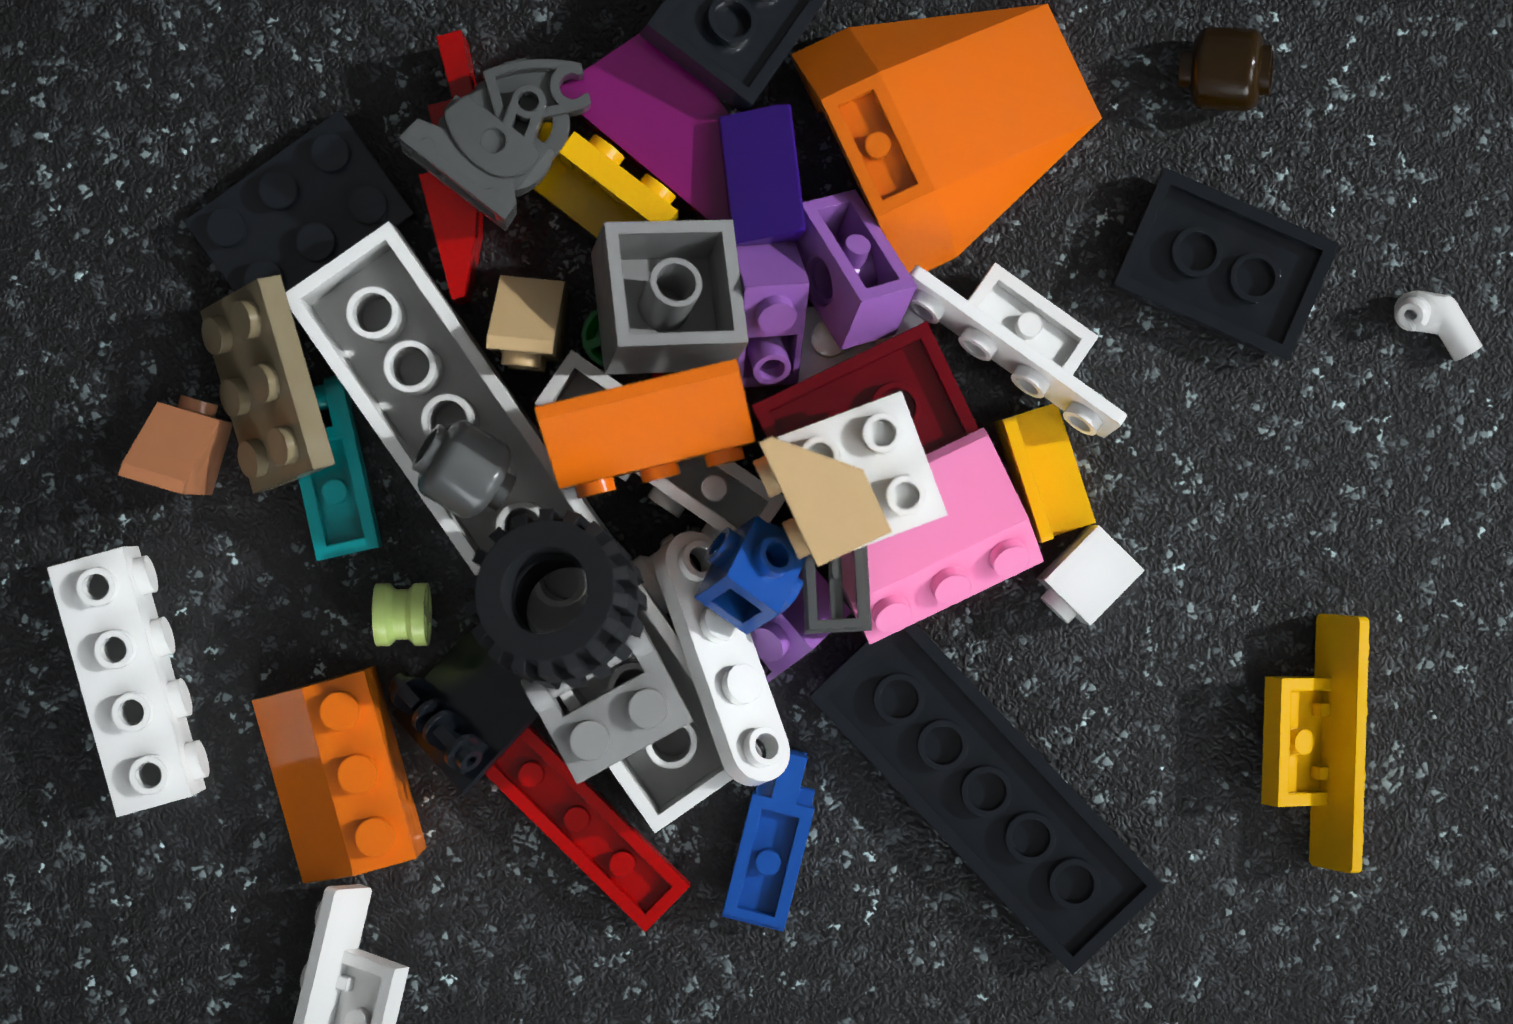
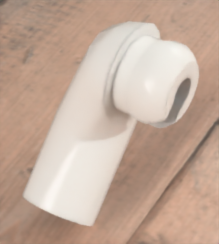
(1437, 315)

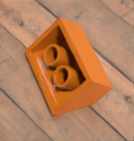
(647, 428)
(340, 776)

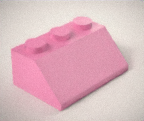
(955, 556)

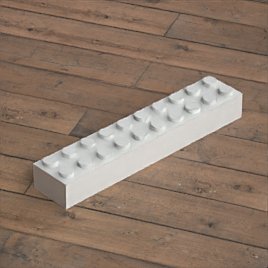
(420, 367)

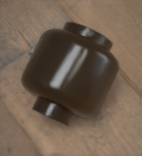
(1227, 69)

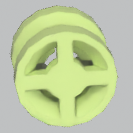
(402, 614)

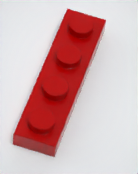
(588, 829)

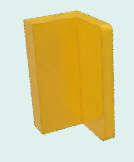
(1045, 471)

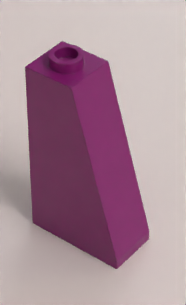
(658, 122)

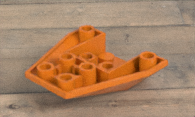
(948, 118)

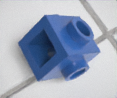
(751, 574)

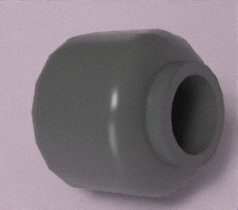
(464, 469)

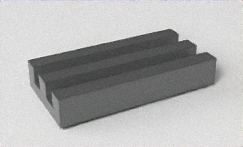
(837, 622)

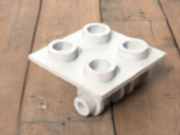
(888, 449)

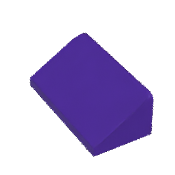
(762, 175)

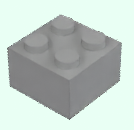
(668, 295)

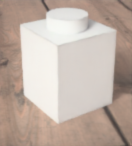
(1088, 576)

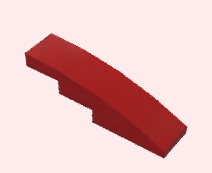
(454, 220)

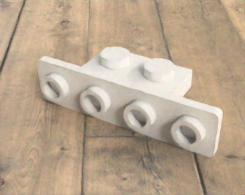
(1025, 337)
(340, 979)

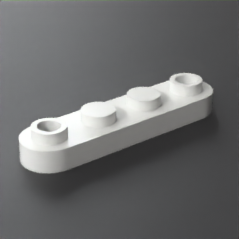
(722, 668)

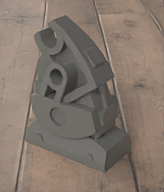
(490, 137)

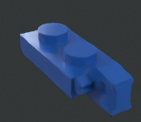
(771, 849)

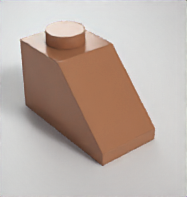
(179, 447)

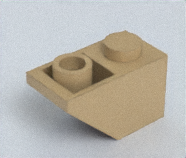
(528, 322)
(828, 500)

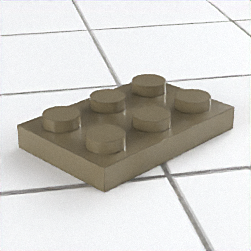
(266, 385)

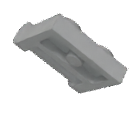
(616, 721)

